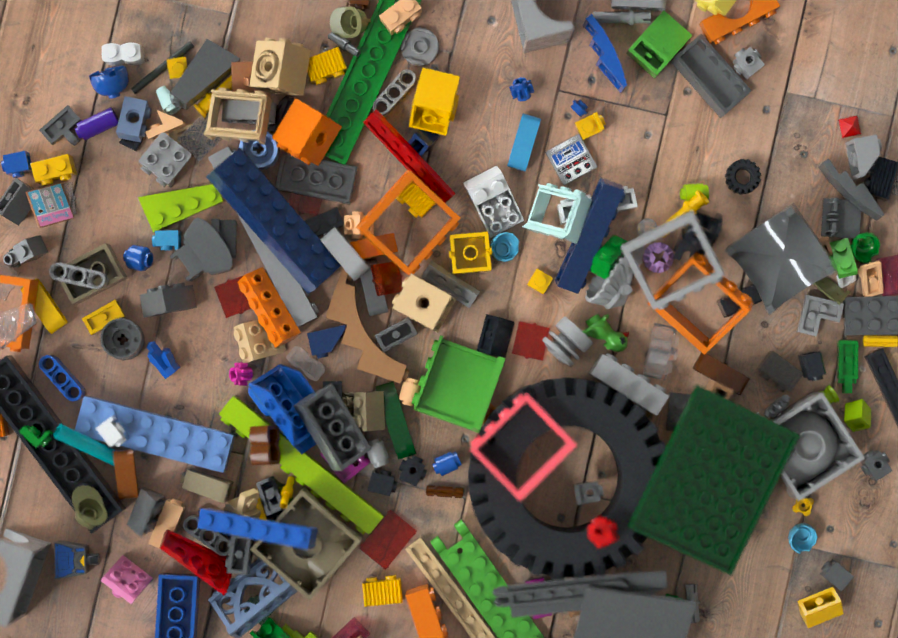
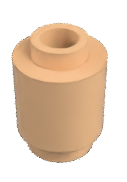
(408, 391)

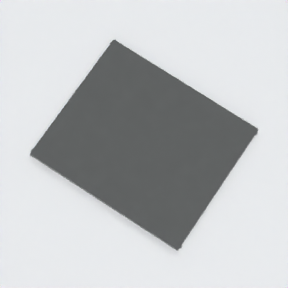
(632, 615)

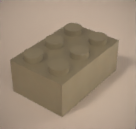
(101, 260)

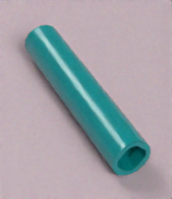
(84, 444)

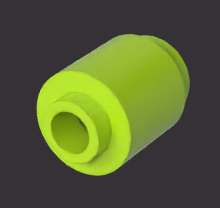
(689, 190)

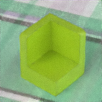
(857, 415)

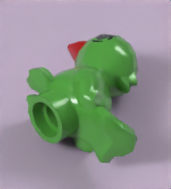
(601, 329)

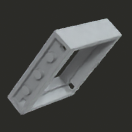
(658, 232)

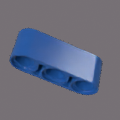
(53, 374)

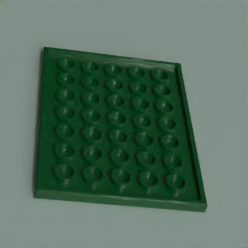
(713, 480)

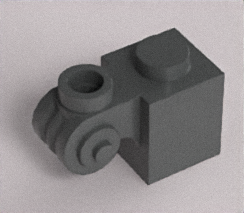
(25, 251)

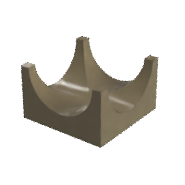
(309, 568)

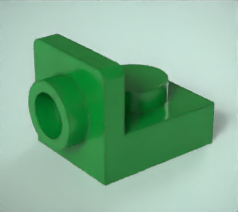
(33, 435)

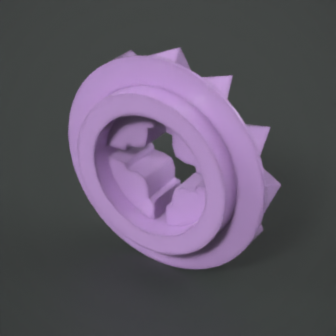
(648, 257)

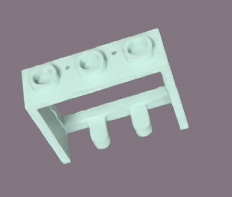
(576, 217)

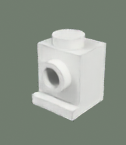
(112, 432)

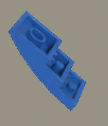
(608, 60)

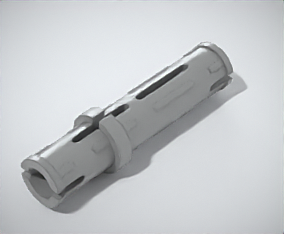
(623, 17)

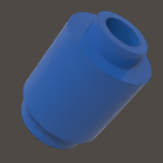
(446, 463)

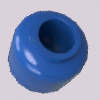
(138, 258)

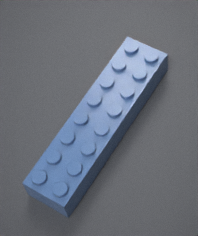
(159, 434)

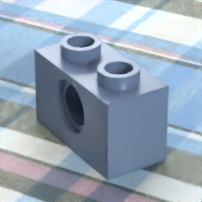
(133, 108)

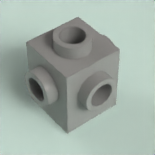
(745, 68)

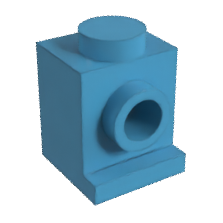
(167, 239)

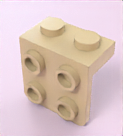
(254, 342)

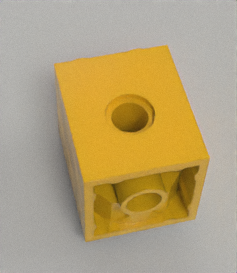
(434, 101)

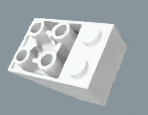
(493, 201)

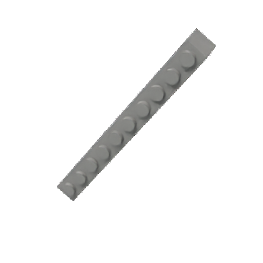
(289, 289)

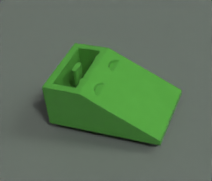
(659, 44)

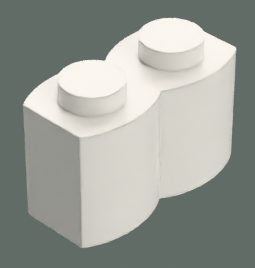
(117, 54)

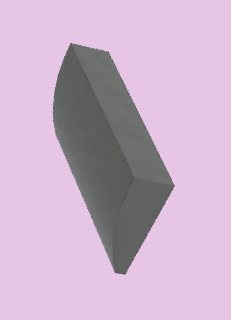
(710, 75)

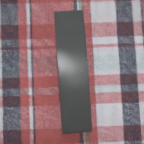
(856, 195)

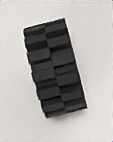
(754, 176)

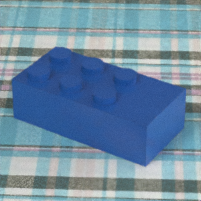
(177, 606)

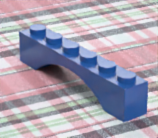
(259, 529)

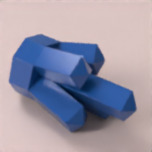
(162, 359)

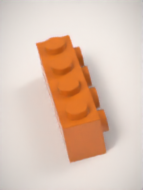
(268, 307)

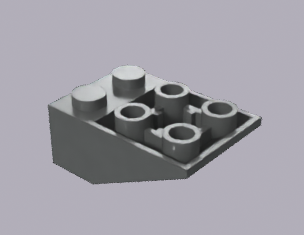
(145, 511)

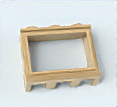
(243, 135)

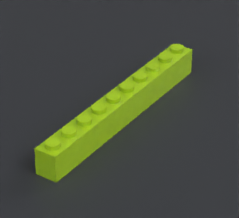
(307, 470)

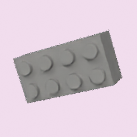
(625, 381)

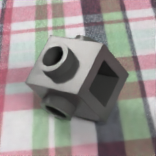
(880, 469)

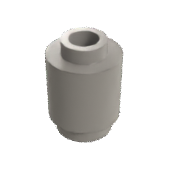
(378, 453)

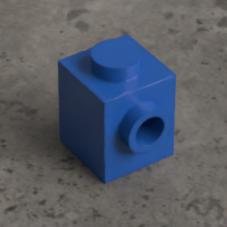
(16, 164)

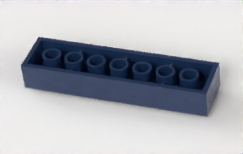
(273, 220)

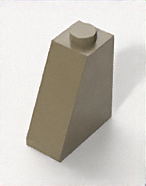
(207, 485)

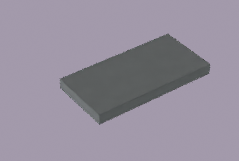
(327, 181)

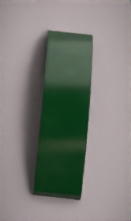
(396, 421)

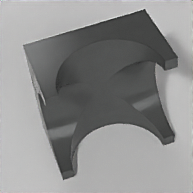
(782, 257)

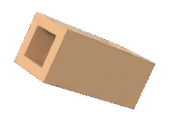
(168, 519)

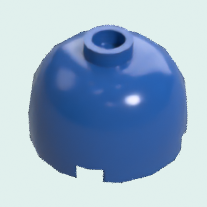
(110, 81)

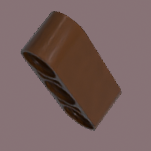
(721, 373)

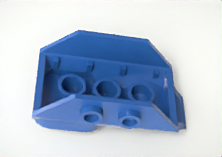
(275, 396)

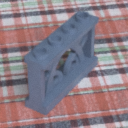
(257, 612)

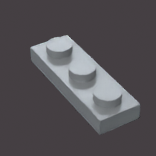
(450, 284)

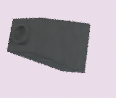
(204, 72)

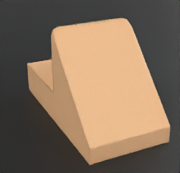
(169, 125)
(871, 279)

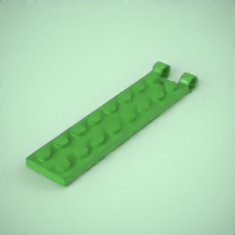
(478, 579)

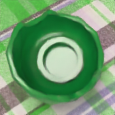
(865, 247)

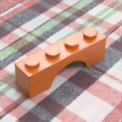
(718, 26)

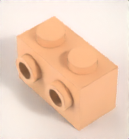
(400, 14)

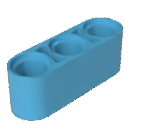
(524, 142)

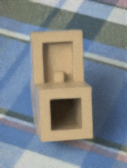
(244, 504)

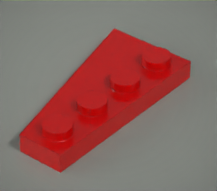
(198, 559)

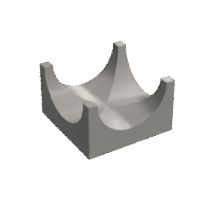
(24, 561)

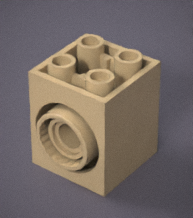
(280, 67)
(415, 294)

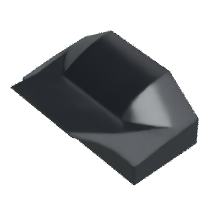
(270, 494)

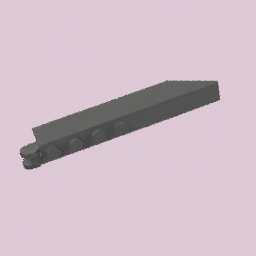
(568, 594)

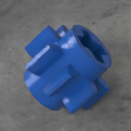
(521, 89)

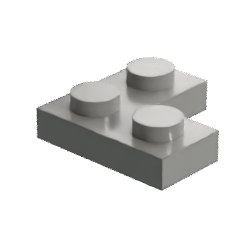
(815, 309)

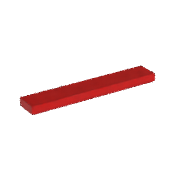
(407, 155)

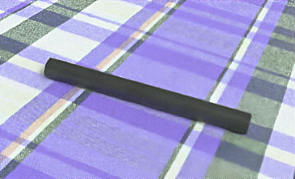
(161, 68)

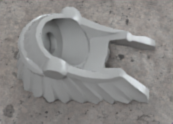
(616, 288)

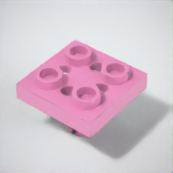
(124, 582)

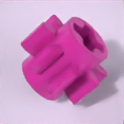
(241, 374)

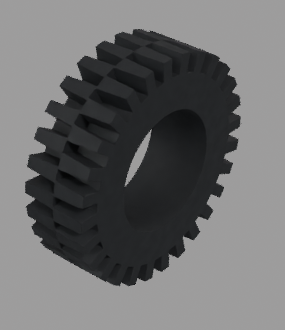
(552, 548)

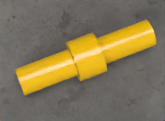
(287, 492)

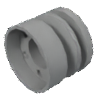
(567, 341)

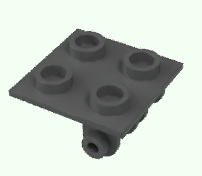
(840, 219)

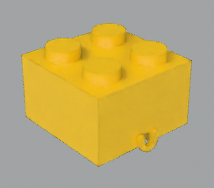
(470, 253)

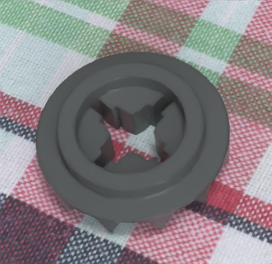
(777, 406)

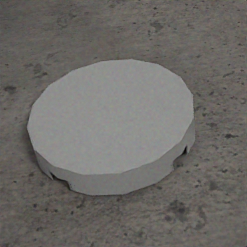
(420, 47)

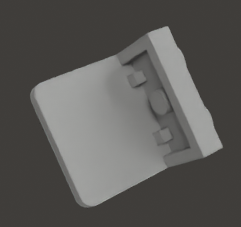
(164, 159)

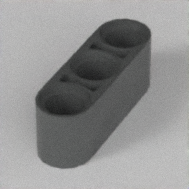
(375, 304)
(198, 533)

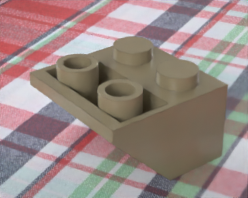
(366, 409)

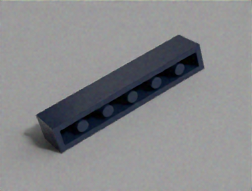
(595, 228)

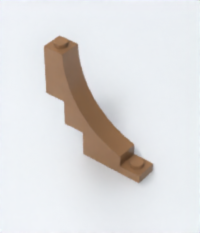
(373, 360)

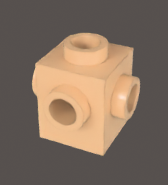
(351, 222)

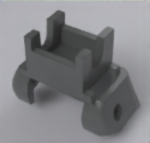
(203, 251)

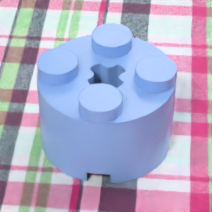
(267, 157)

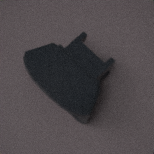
(689, 242)

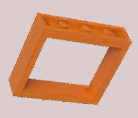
(383, 204)
(29, 297)
(683, 325)

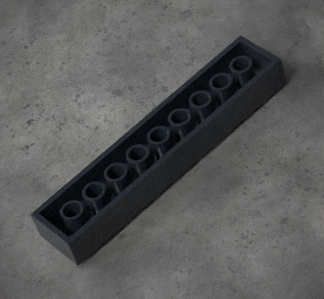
(65, 465)

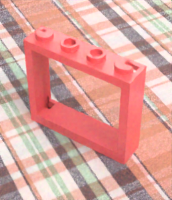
(505, 415)

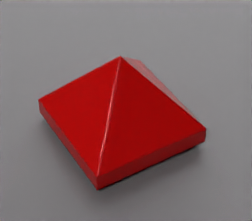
(849, 126)

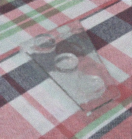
(15, 322)

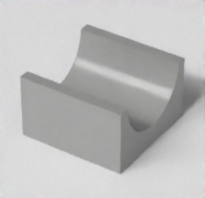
(536, 29)

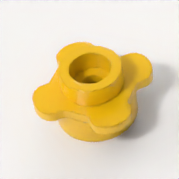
(806, 510)

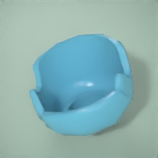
(504, 246)
(802, 537)

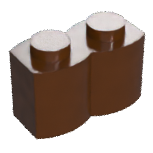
(265, 445)

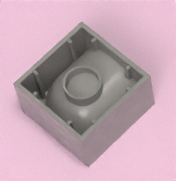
(822, 448)

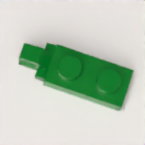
(847, 364)

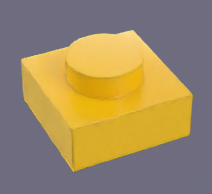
(176, 67)
(539, 281)

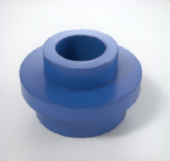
(579, 107)

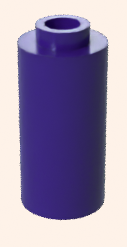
(97, 124)

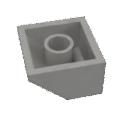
(862, 154)

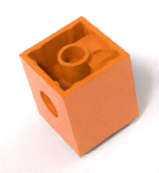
(306, 133)

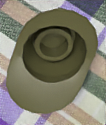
(348, 22)
(88, 507)

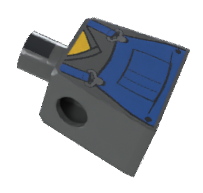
(73, 559)

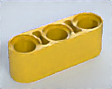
(48, 310)

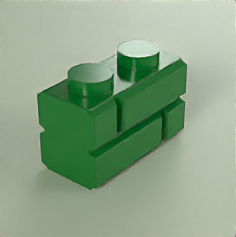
(608, 256)

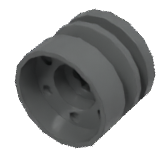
(117, 329)

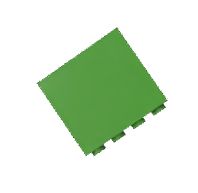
(458, 384)

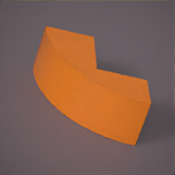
(368, 250)

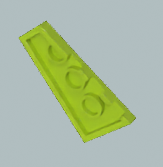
(174, 206)

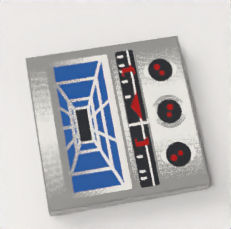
(571, 159)

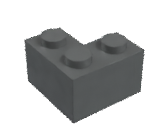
(167, 300)

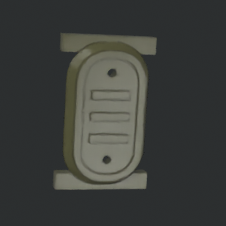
(831, 290)

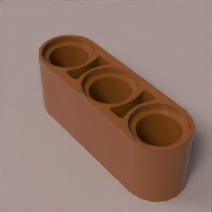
(126, 474)

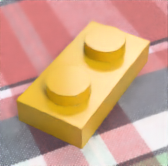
(98, 319)

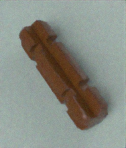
(442, 491)

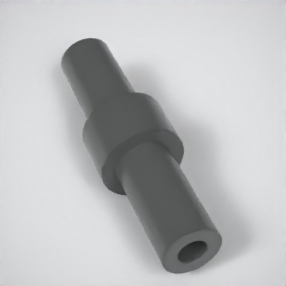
(344, 44)

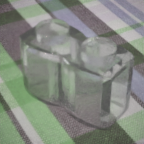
(302, 359)

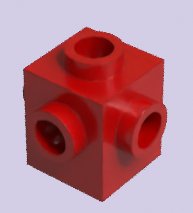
(603, 532)

